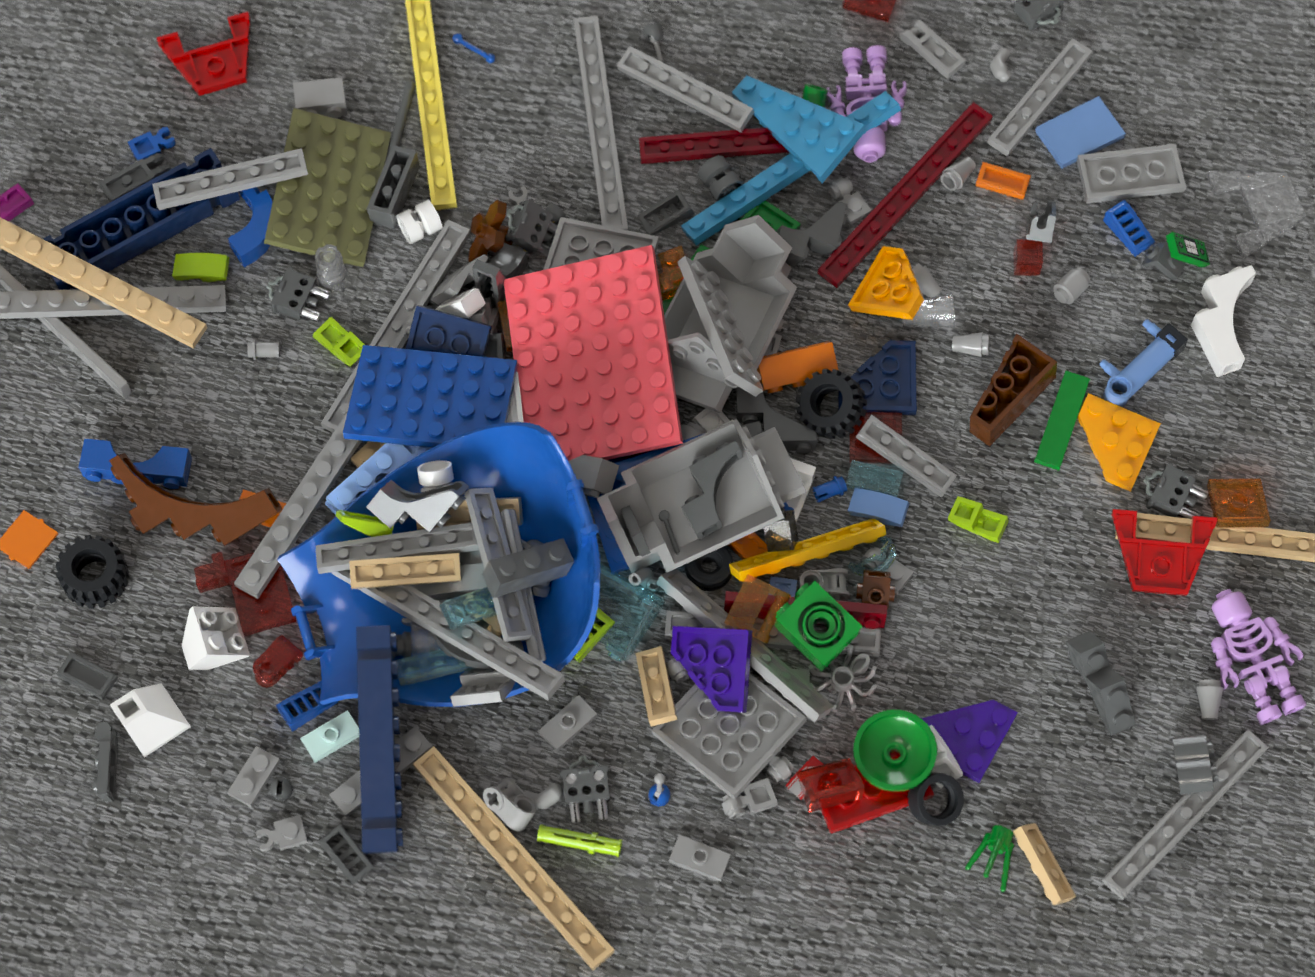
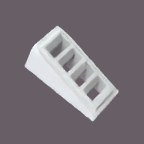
(463, 303)

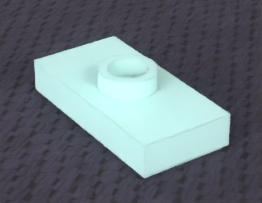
(331, 736)

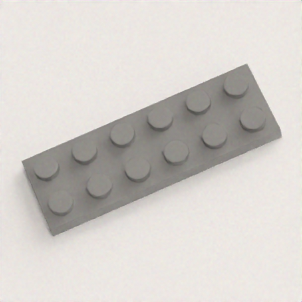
(721, 326)

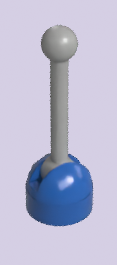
(660, 791)

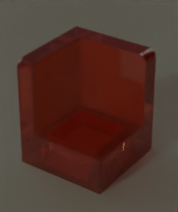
(1028, 257)
(212, 575)

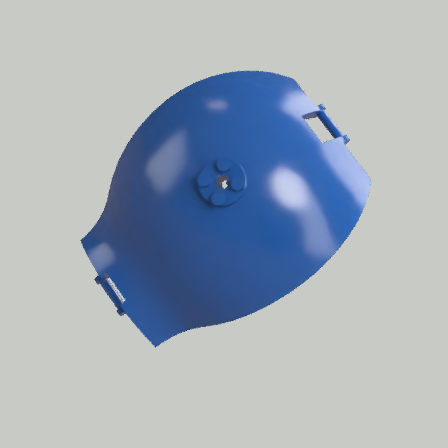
(515, 462)

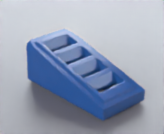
(1122, 233)
(303, 717)

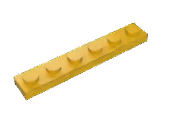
(815, 547)

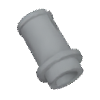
(263, 349)

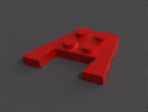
(213, 65)
(1157, 564)

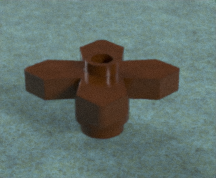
(489, 231)

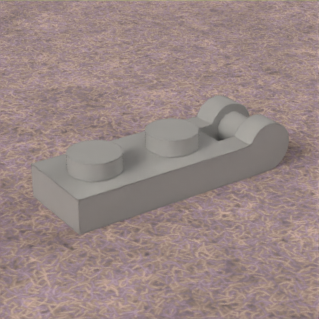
(933, 49)

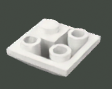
(213, 638)
(150, 717)

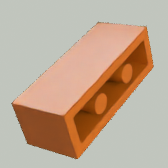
(795, 365)

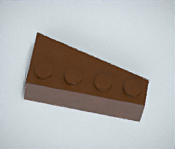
(1013, 387)

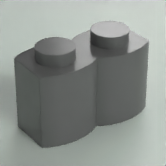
(1193, 764)

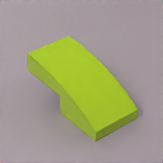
(205, 266)
(339, 341)
(974, 518)

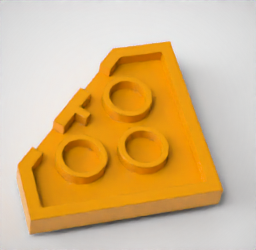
(889, 287)
(1117, 439)

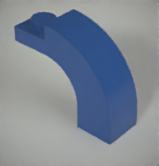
(249, 242)

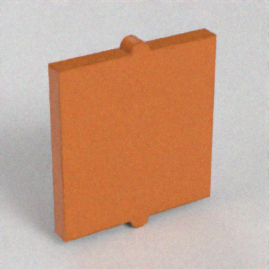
(27, 539)

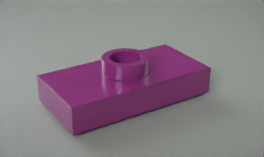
(14, 202)

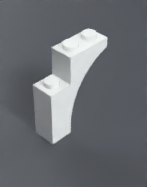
(1215, 324)

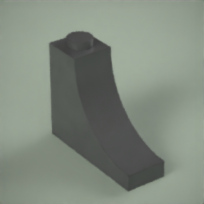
(490, 276)

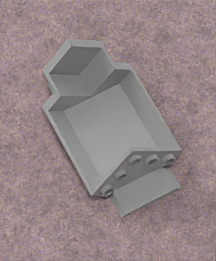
(755, 280)
(745, 499)

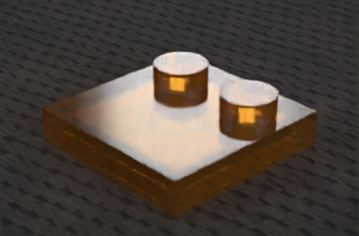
(1238, 503)

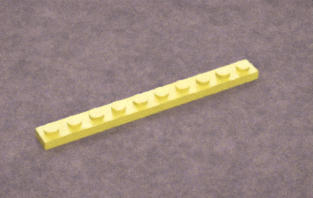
(431, 104)

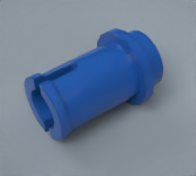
(830, 489)

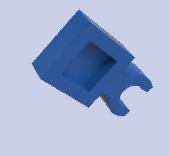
(148, 145)

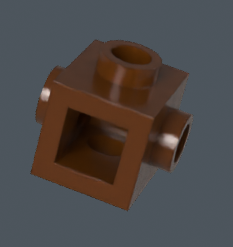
(876, 582)

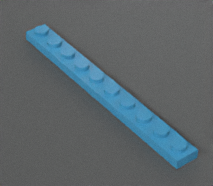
(775, 178)

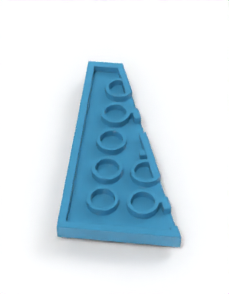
(804, 128)

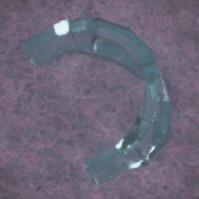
(858, 569)

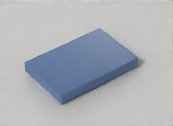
(1080, 132)

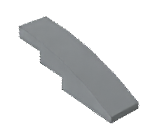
(470, 581)

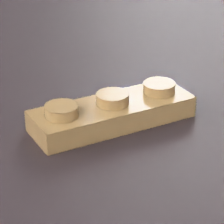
(656, 686)
(1044, 864)

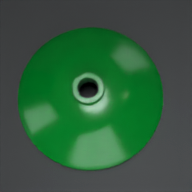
(899, 733)

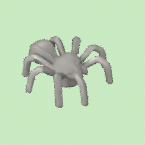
(843, 678)

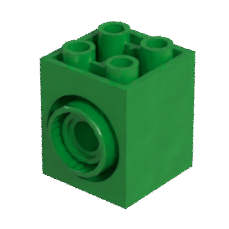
(814, 607)

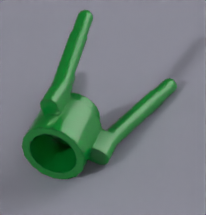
(998, 842)

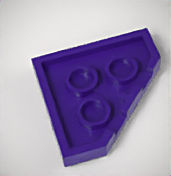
(716, 663)
(974, 734)

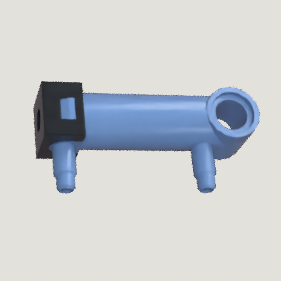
(1165, 347)

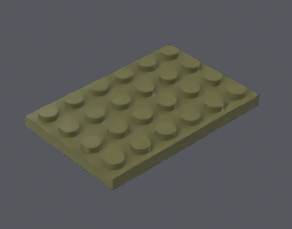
(334, 196)

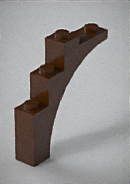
(189, 517)

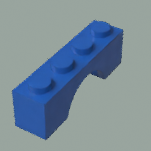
(167, 467)

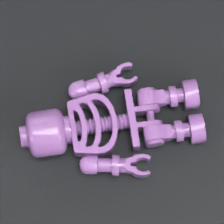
(873, 141)
(1234, 613)

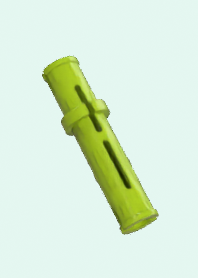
(573, 839)

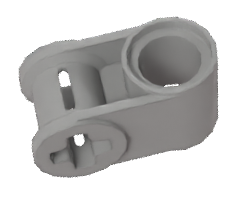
(831, 580)
(512, 804)

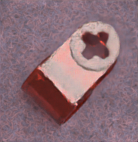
(278, 659)

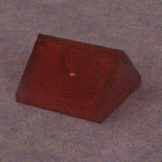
(830, 784)

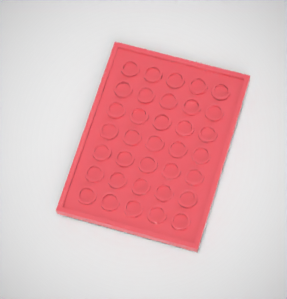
(595, 355)

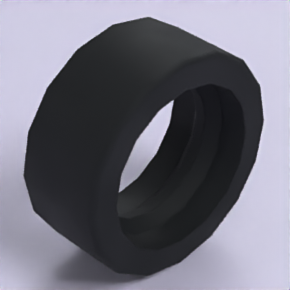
(953, 806)

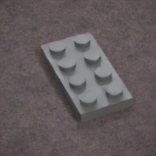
(1131, 173)

